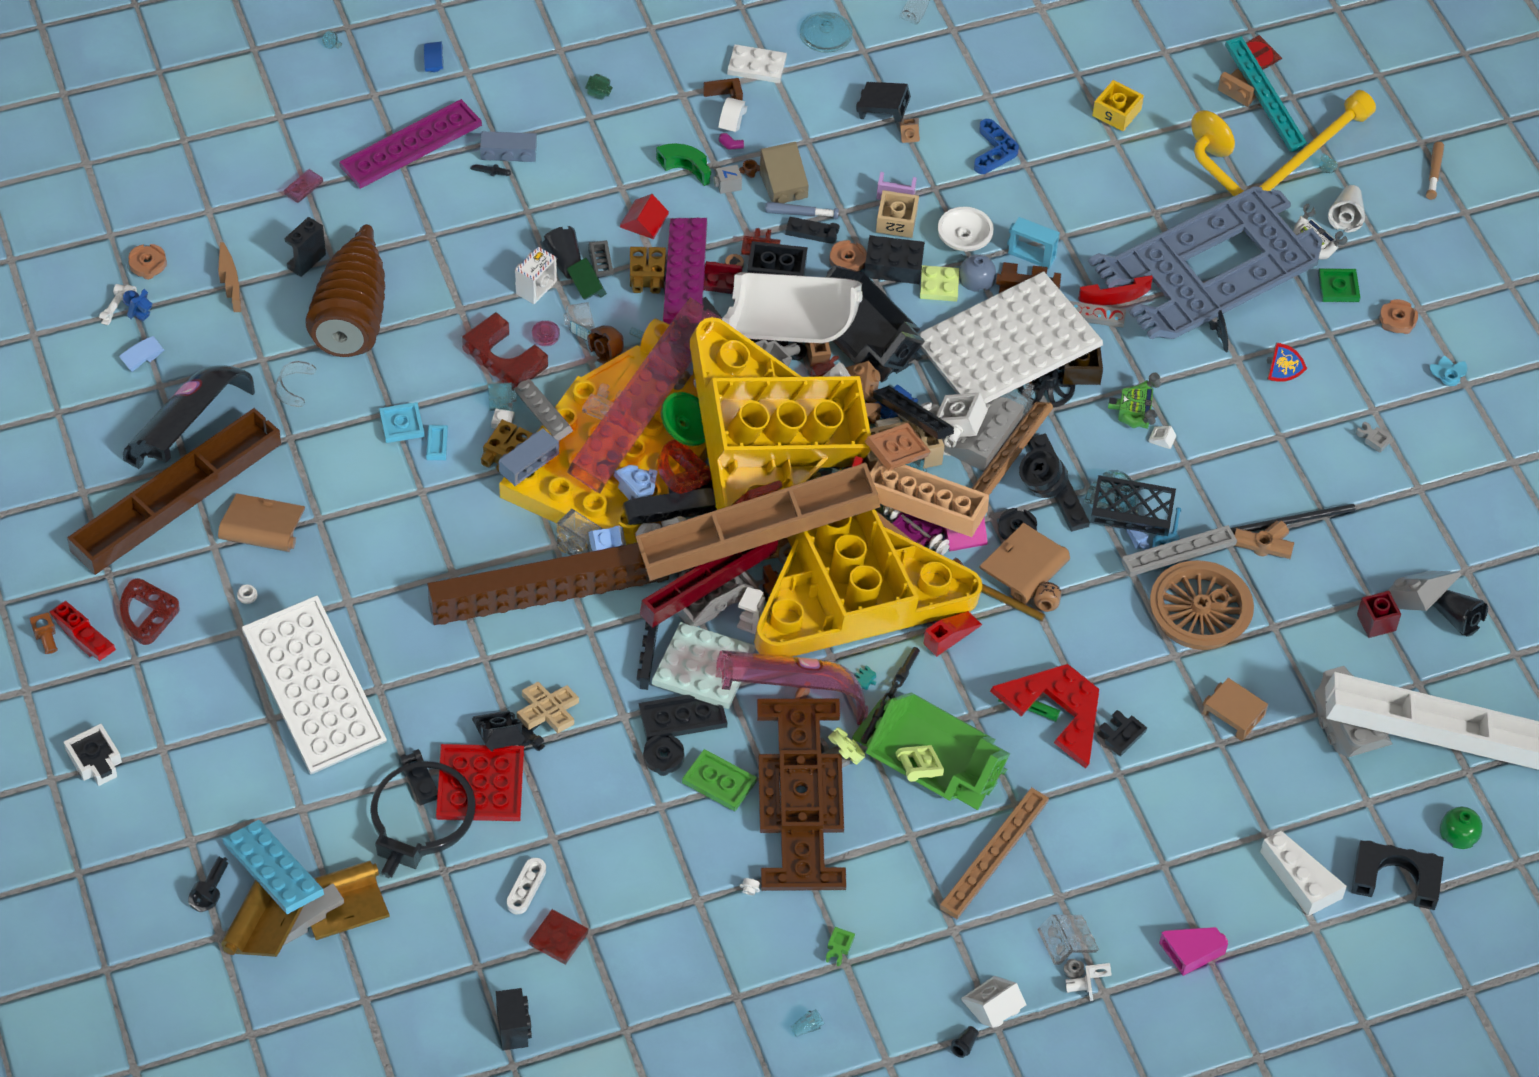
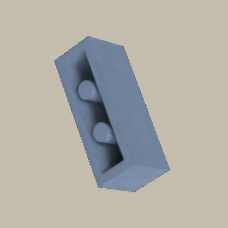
(508, 146)
(528, 456)

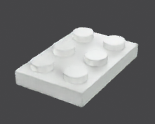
(757, 63)

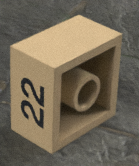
(897, 214)

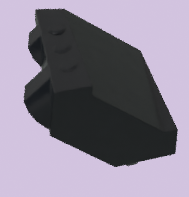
(499, 729)

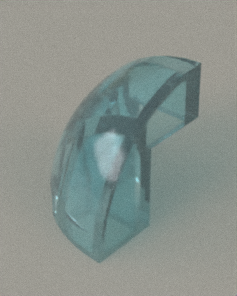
(1114, 497)

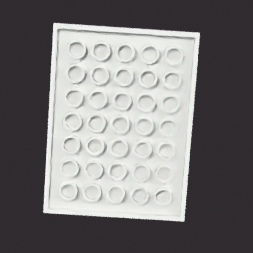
(1009, 339)

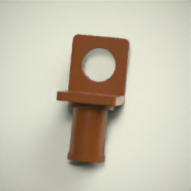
(45, 633)

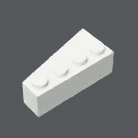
(1302, 874)

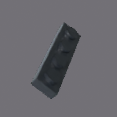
(646, 657)

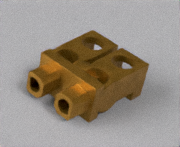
(647, 275)
(502, 442)

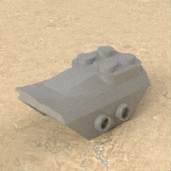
(716, 601)
(1344, 737)

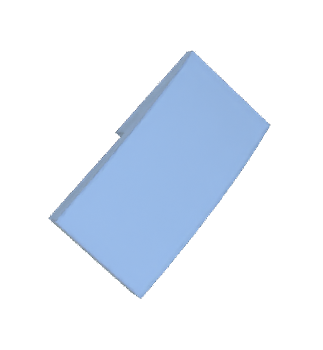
(142, 351)

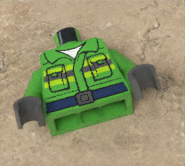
(1136, 403)

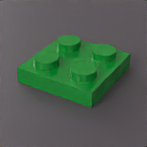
(1339, 285)

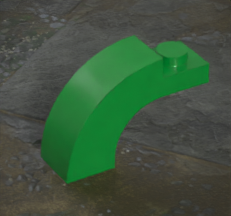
(685, 157)

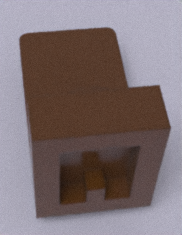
(722, 87)

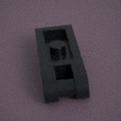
(812, 230)
(419, 779)

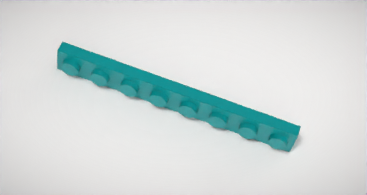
(1266, 94)

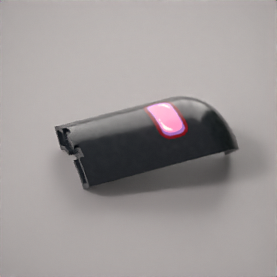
(182, 411)

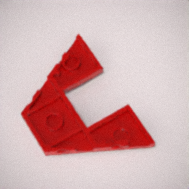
(1068, 690)

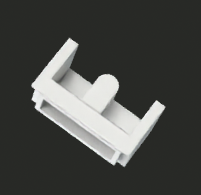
(753, 604)

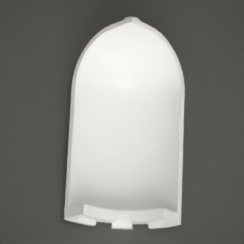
(793, 307)

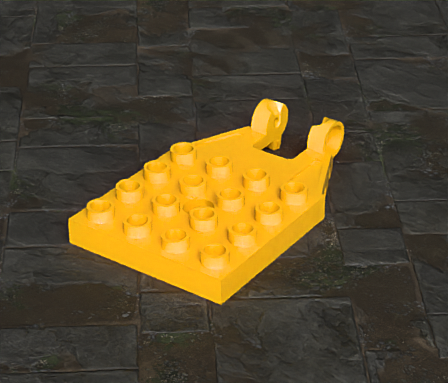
(555, 492)

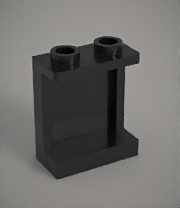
(884, 98)
(307, 246)

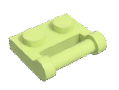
(926, 760)

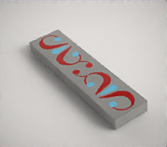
(1101, 314)

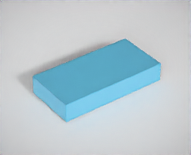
(437, 442)

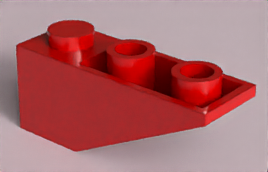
(949, 631)

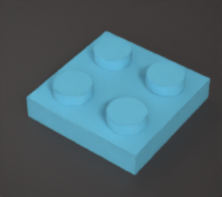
(401, 422)

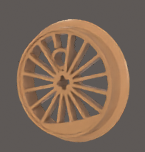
(1201, 606)

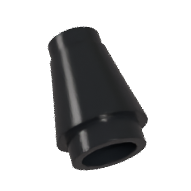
(963, 1043)

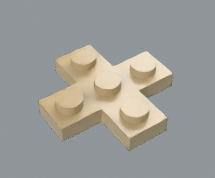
(547, 707)

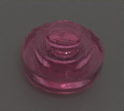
(545, 333)

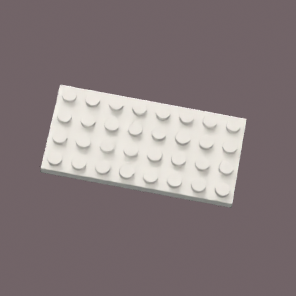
(314, 684)

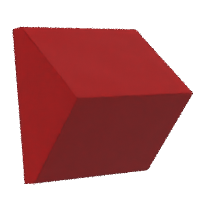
(645, 216)

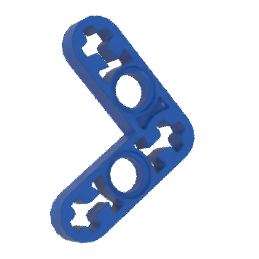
(1000, 147)

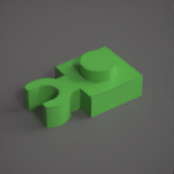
(839, 944)

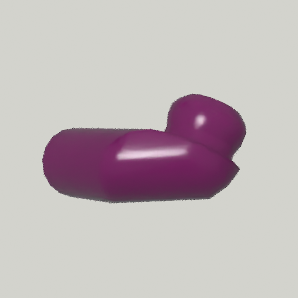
(729, 143)

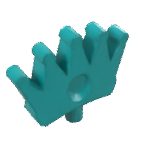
(866, 678)

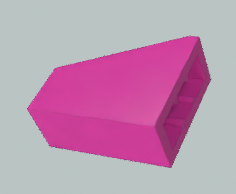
(1193, 947)

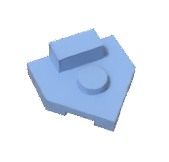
(635, 481)

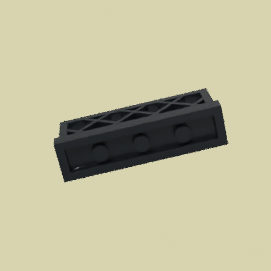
(1132, 521)

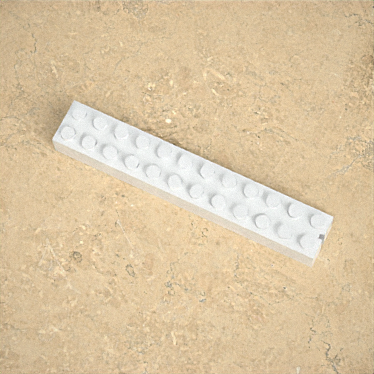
(1432, 720)

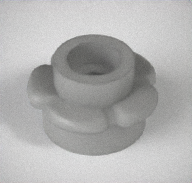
(1071, 973)

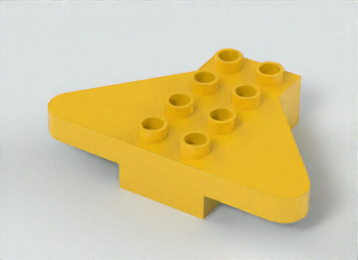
(766, 418)
(859, 584)

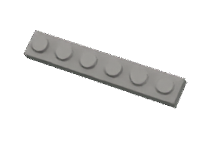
(543, 409)
(1178, 550)

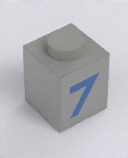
(728, 179)

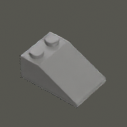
(1421, 589)

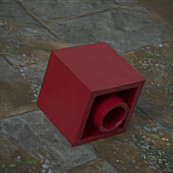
(1379, 614)

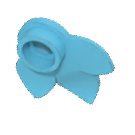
(1448, 371)

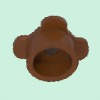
(749, 168)

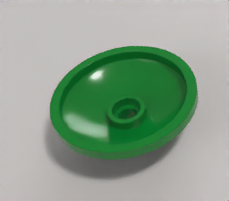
(683, 418)

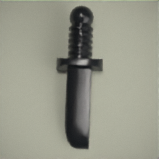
(492, 170)

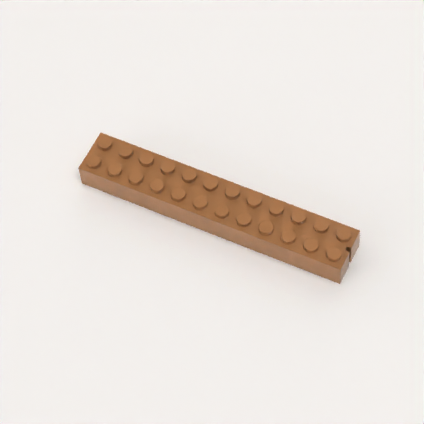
(758, 521)

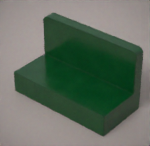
(586, 279)

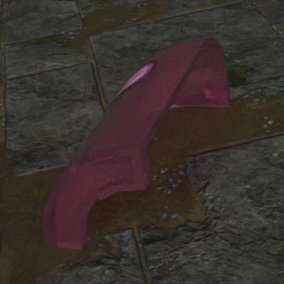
(790, 672)

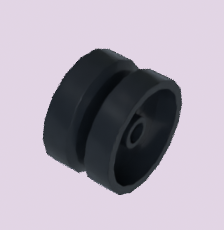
(1043, 473)

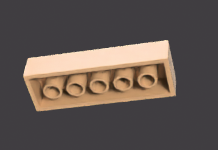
(930, 498)

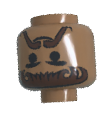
(1047, 596)

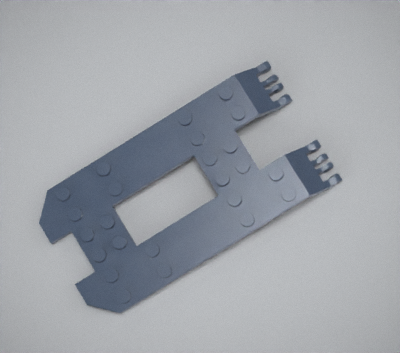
(1197, 302)

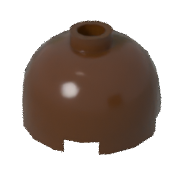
(606, 343)

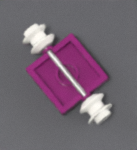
(919, 530)

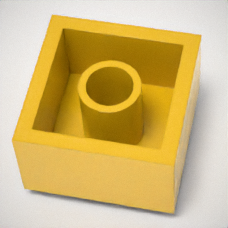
(1118, 105)

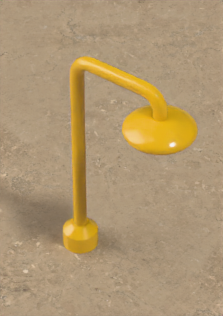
(1217, 139)

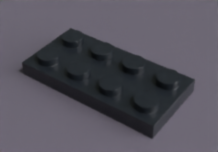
(680, 716)

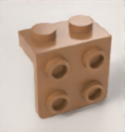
(1236, 87)
(869, 379)

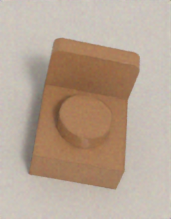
(910, 130)

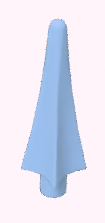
(1139, 539)

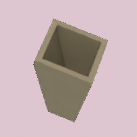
(783, 173)

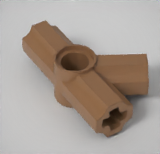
(1266, 541)

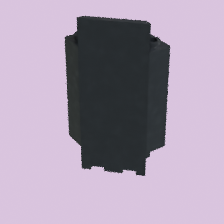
(879, 330)

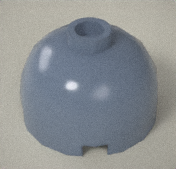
(977, 273)

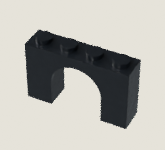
(1423, 867)

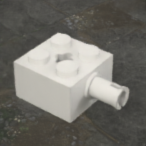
(964, 413)

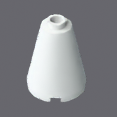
(1348, 210)

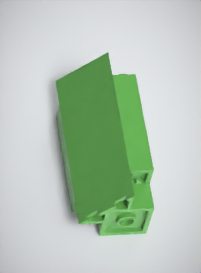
(966, 753)

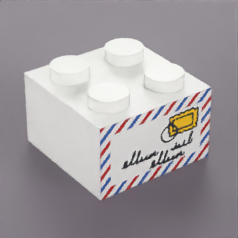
(535, 275)

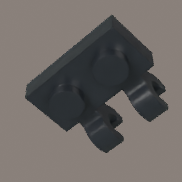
(1125, 736)

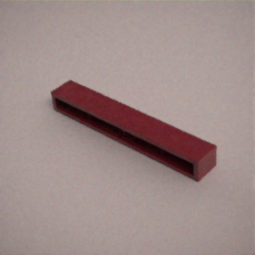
(700, 582)

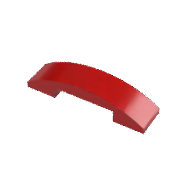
(1116, 295)

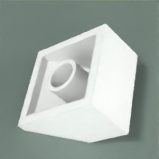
(995, 1001)

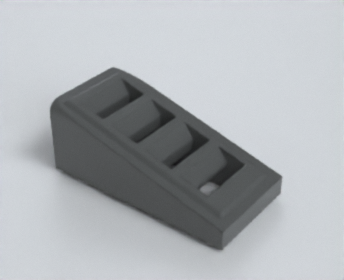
(600, 246)

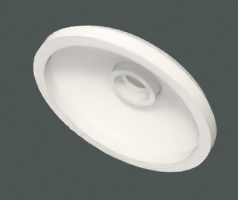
(965, 228)

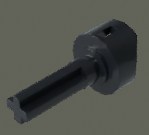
(207, 890)

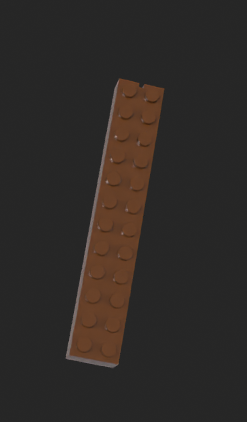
(174, 491)
(537, 584)

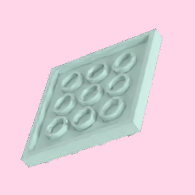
(691, 665)

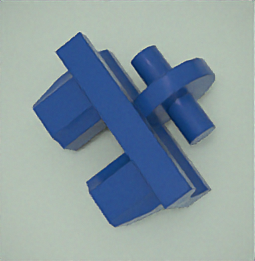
(138, 305)

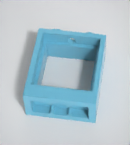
(1035, 233)

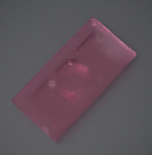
(303, 185)

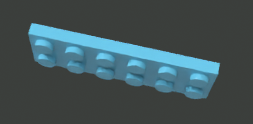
(273, 866)

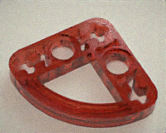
(681, 482)
(160, 610)

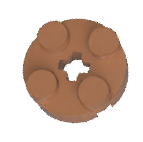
(843, 248)
(147, 269)
(1398, 325)

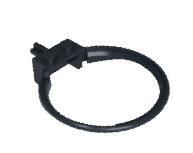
(401, 853)

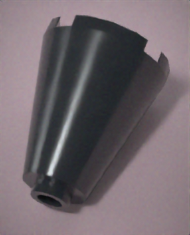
(564, 246)
(1462, 611)

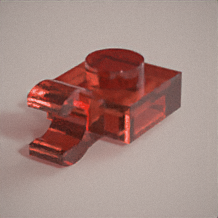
(820, 369)

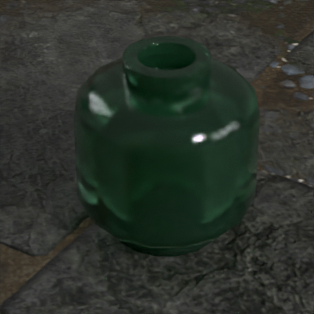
(598, 86)

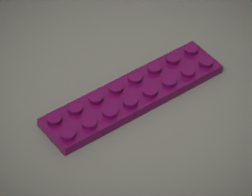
(410, 143)
(684, 264)

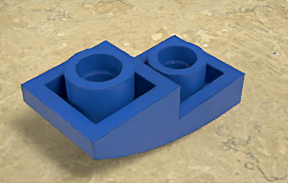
(433, 56)

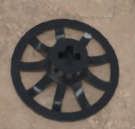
(1049, 382)

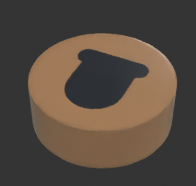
(734, 259)

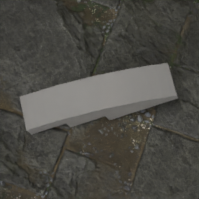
(315, 912)

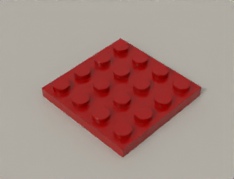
(493, 776)

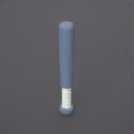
(790, 209)

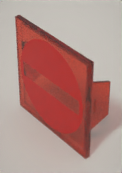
(1263, 52)

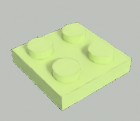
(939, 283)

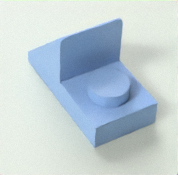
(607, 538)

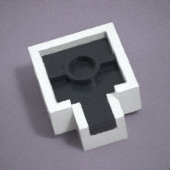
(94, 754)

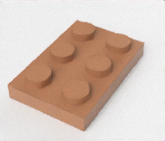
(897, 446)

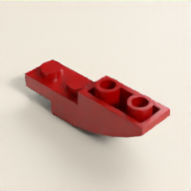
(81, 631)

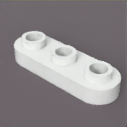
(526, 879)

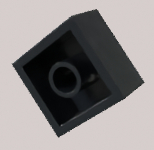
(513, 1019)

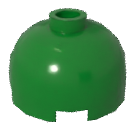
(1461, 827)

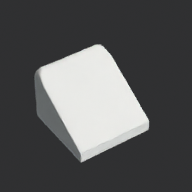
(1163, 436)

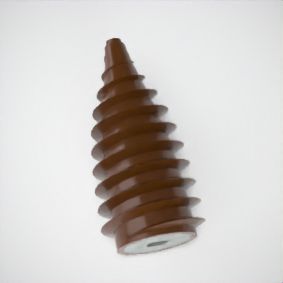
(349, 298)

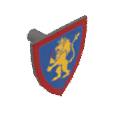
(1285, 364)

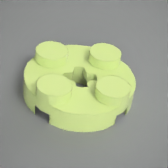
(848, 747)

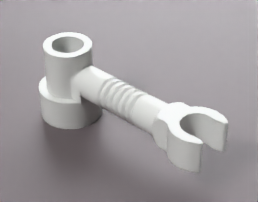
(118, 291)

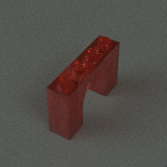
(487, 334)

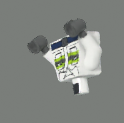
(1329, 244)

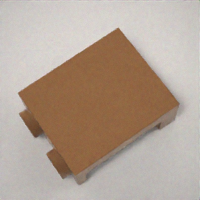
(1235, 707)

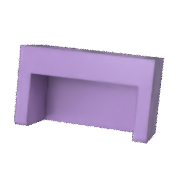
(894, 187)

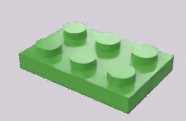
(719, 780)

